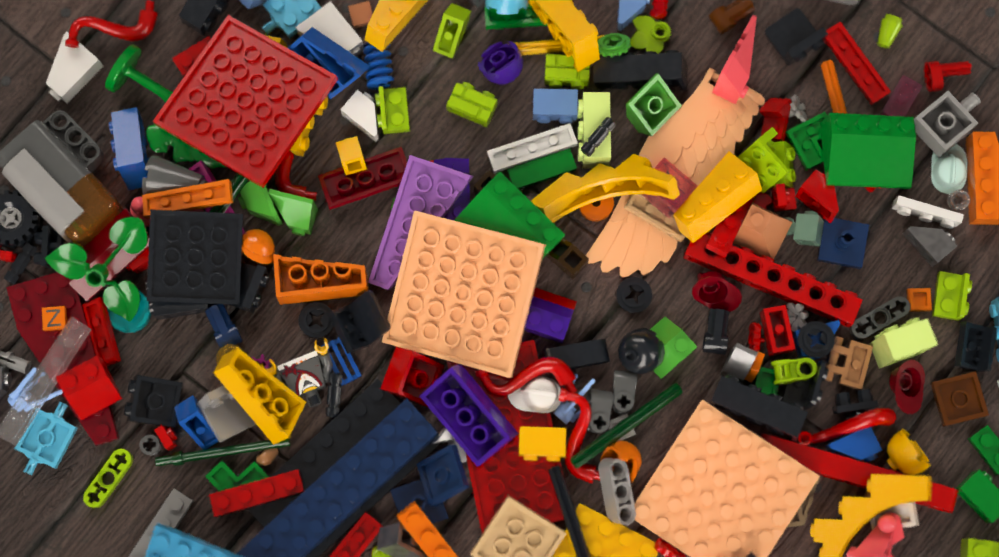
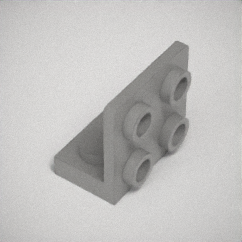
(224, 414)

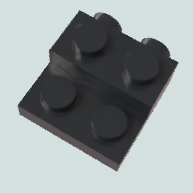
(152, 401)

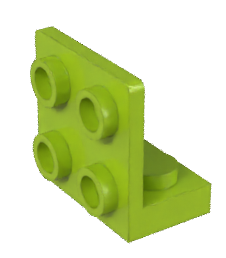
(764, 161)

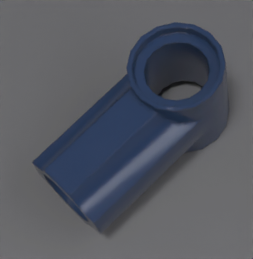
(225, 331)

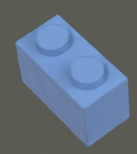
(555, 105)

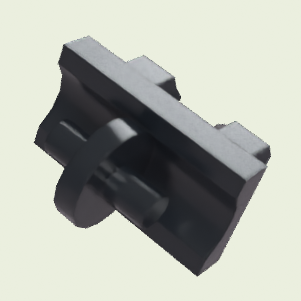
(50, 241)
(843, 403)

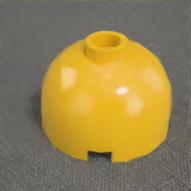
(906, 454)

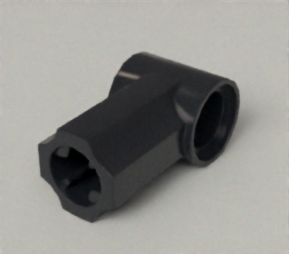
(716, 337)

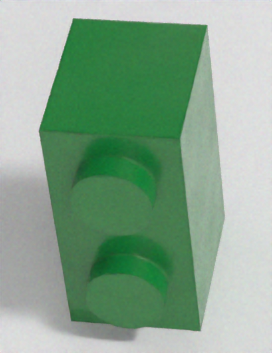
(981, 495)

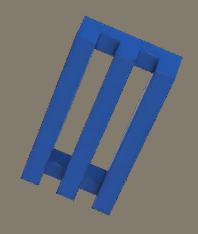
(333, 343)

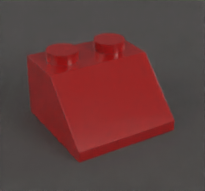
(410, 375)
(89, 387)

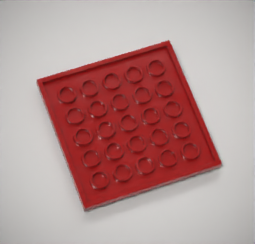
(245, 101)

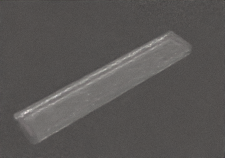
(43, 381)

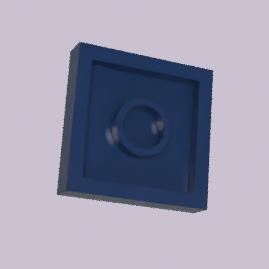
(843, 243)
(442, 475)
(415, 492)

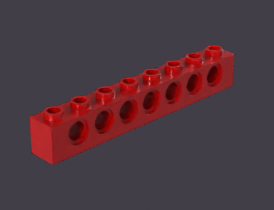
(780, 289)

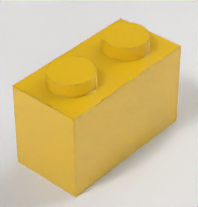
(542, 442)

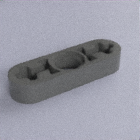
(890, 304)

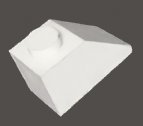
(362, 113)

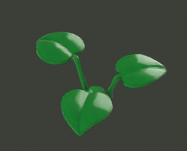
(71, 263)

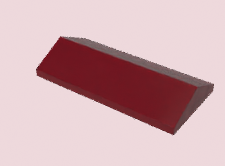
(382, 174)
(98, 252)

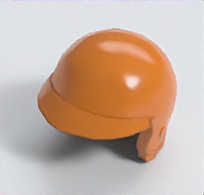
(258, 246)
(626, 452)

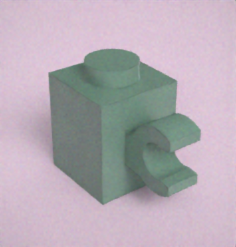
(807, 228)

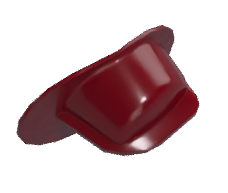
(716, 292)
(907, 385)

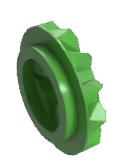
(619, 44)

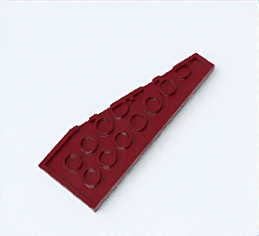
(27, 304)

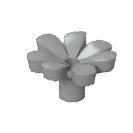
(797, 109)
(796, 316)

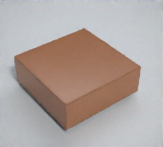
(360, 14)

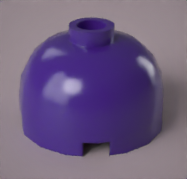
(501, 63)

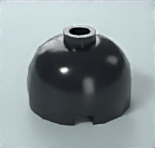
(641, 351)

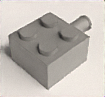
(946, 122)

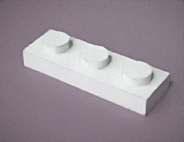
(927, 212)

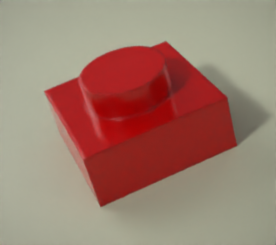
(167, 437)

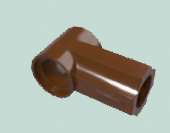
(727, 17)

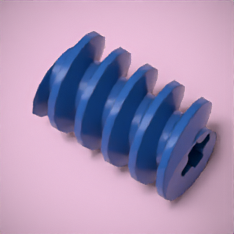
(377, 71)

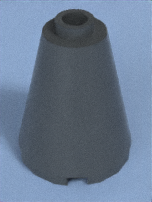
(167, 175)

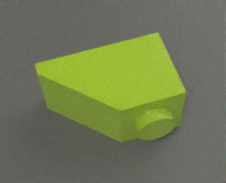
(451, 30)
(979, 548)

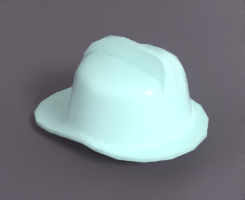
(949, 170)

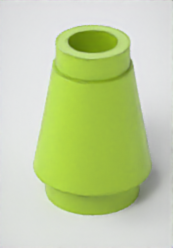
(889, 29)

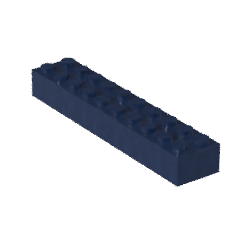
(344, 486)

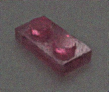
(902, 97)

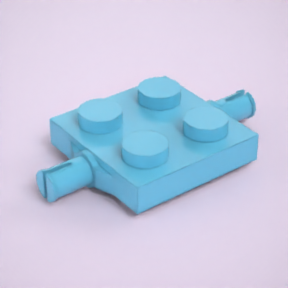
(288, 14)
(46, 439)

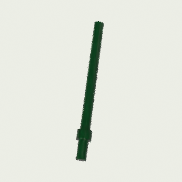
(180, 458)

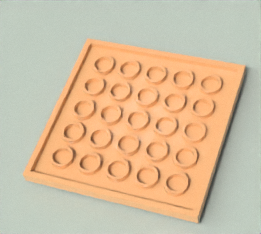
(463, 293)
(722, 490)

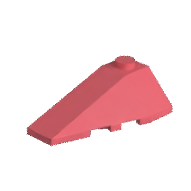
(736, 71)

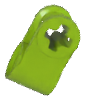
(791, 370)

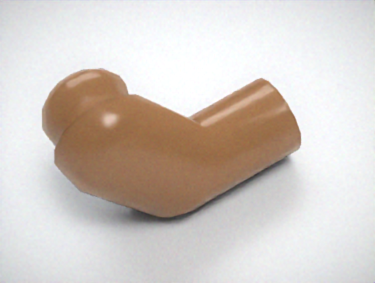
(267, 456)

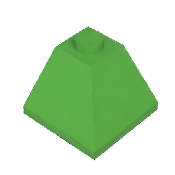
(652, 106)
(259, 203)
(296, 211)
(676, 345)

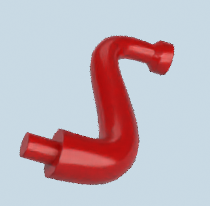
(142, 30)
(283, 183)
(544, 365)
(868, 419)
(587, 471)

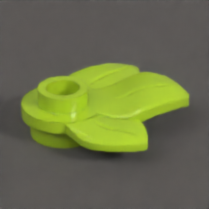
(646, 35)

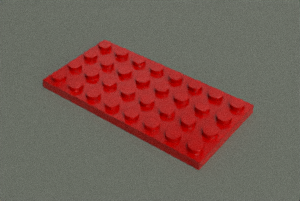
(506, 470)

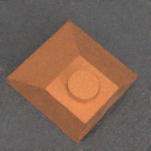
(762, 231)

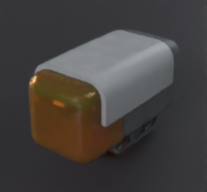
(59, 178)

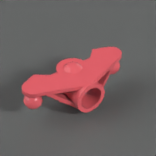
(881, 538)

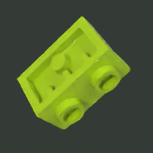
(394, 110)
(951, 295)

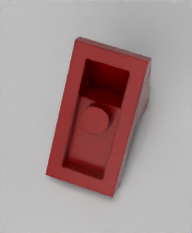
(776, 115)

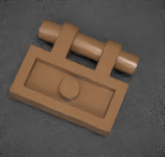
(854, 366)

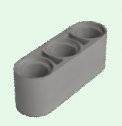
(609, 484)

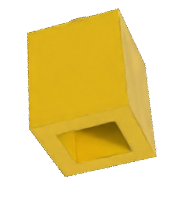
(351, 155)

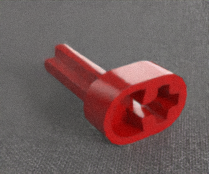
(935, 72)

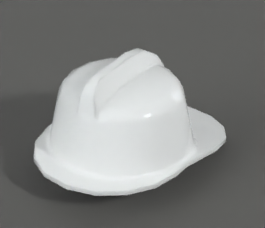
(537, 396)

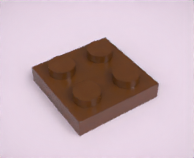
(959, 399)

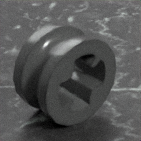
(155, 450)

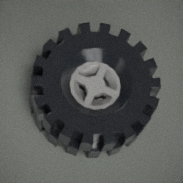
(15, 206)

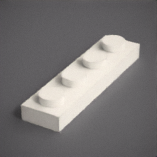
(532, 148)

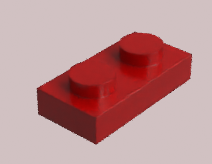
(188, 57)

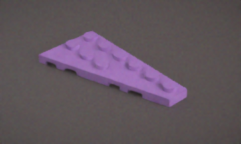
(424, 189)

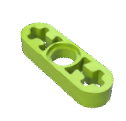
(98, 479)

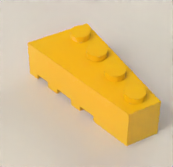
(389, 20)
(571, 28)
(717, 197)
(260, 394)

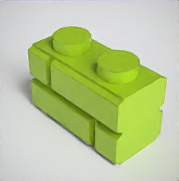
(561, 71)
(472, 104)

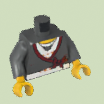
(306, 373)

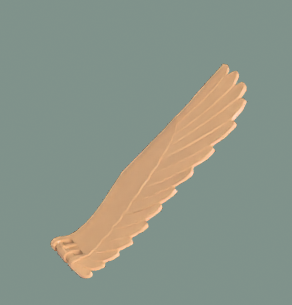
(694, 144)

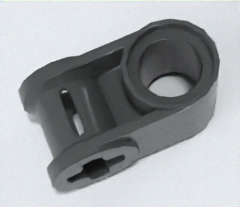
(624, 388)
(601, 405)

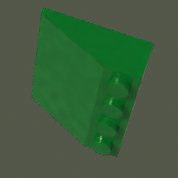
(868, 150)
(508, 211)

